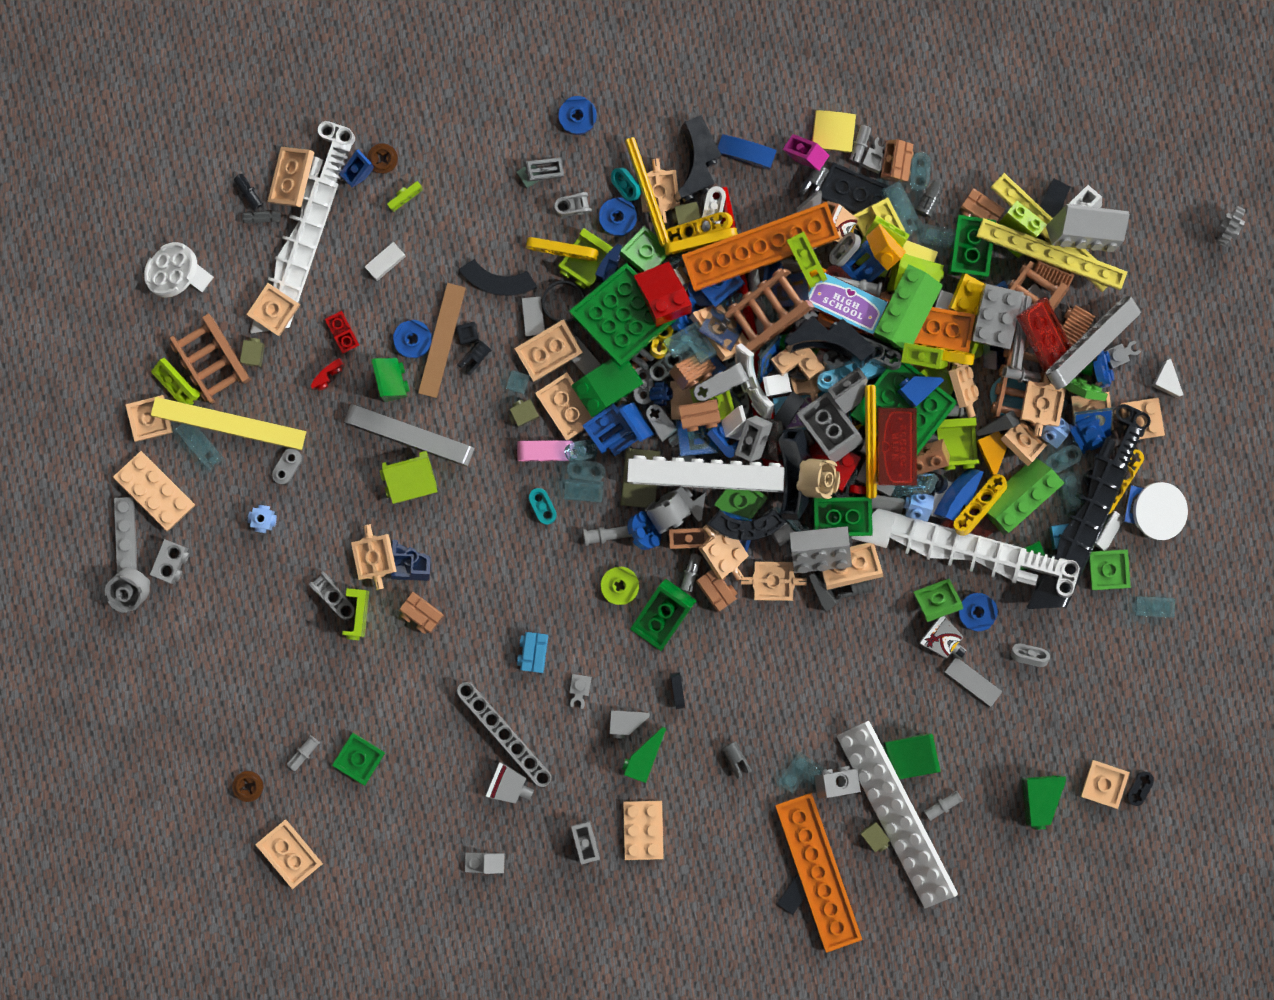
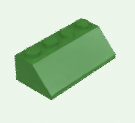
(908, 308)
(1023, 495)

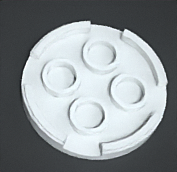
(170, 270)
(1160, 511)

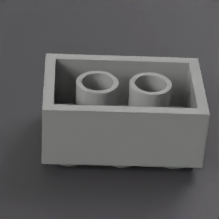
(997, 316)
(830, 427)
(820, 549)

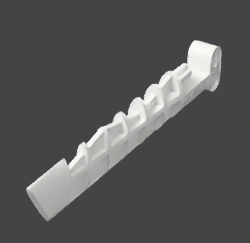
(298, 252)
(944, 543)

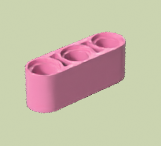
(542, 450)

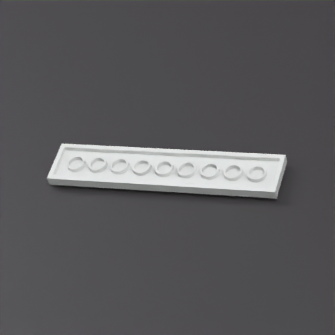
(897, 815)

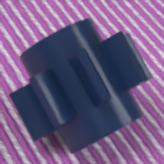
(661, 394)

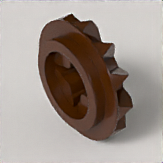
(383, 149)
(239, 782)

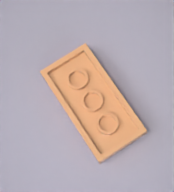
(153, 491)

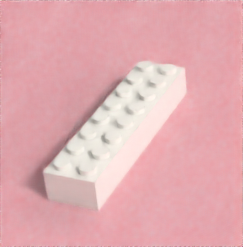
(706, 475)

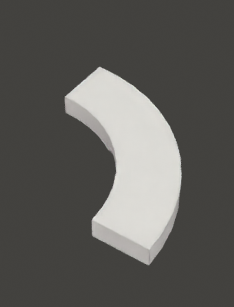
(759, 400)

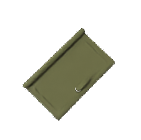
(637, 494)

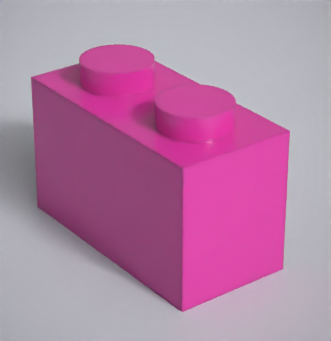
(806, 152)

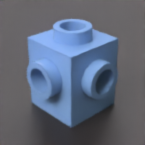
(1056, 435)
(919, 506)
(269, 519)

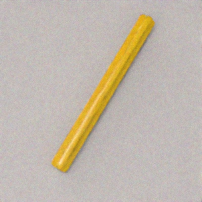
(647, 191)
(870, 435)

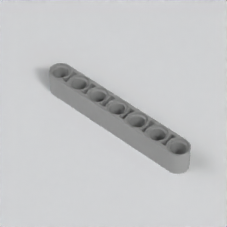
(1093, 342)
(409, 435)
(513, 738)

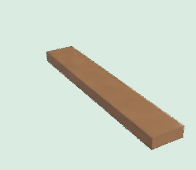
(442, 340)

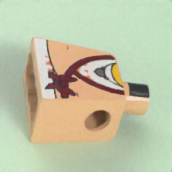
(843, 220)

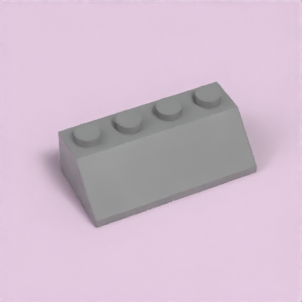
(1088, 228)

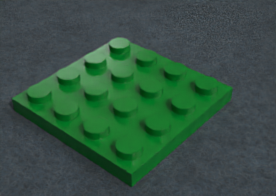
(618, 316)
(930, 411)

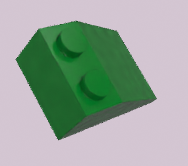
(968, 252)
(390, 378)
(606, 386)
(843, 512)
(663, 614)
(642, 759)

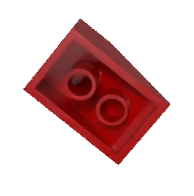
(663, 294)
(845, 465)

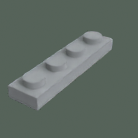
(125, 533)

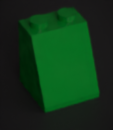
(913, 755)
(1041, 799)

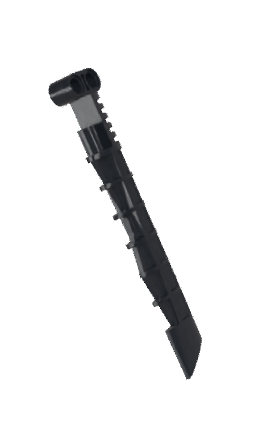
(1083, 531)

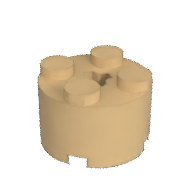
(818, 478)

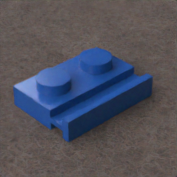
(1088, 433)

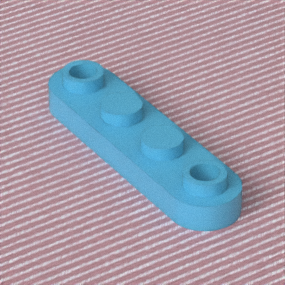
(870, 370)

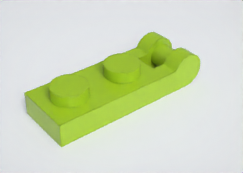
(806, 258)
(174, 382)

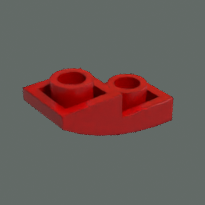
(342, 331)
(322, 379)

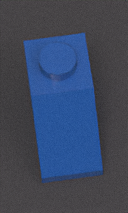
(356, 169)
(918, 388)

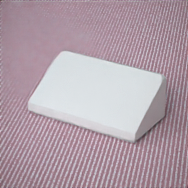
(385, 261)
(1109, 531)

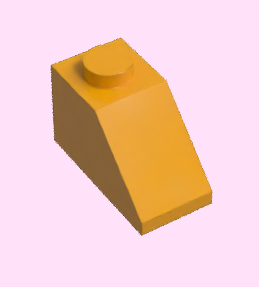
(884, 247)
(992, 451)

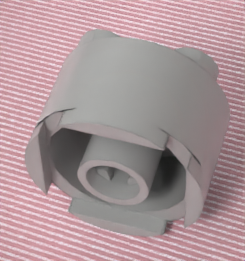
(668, 511)
(127, 590)

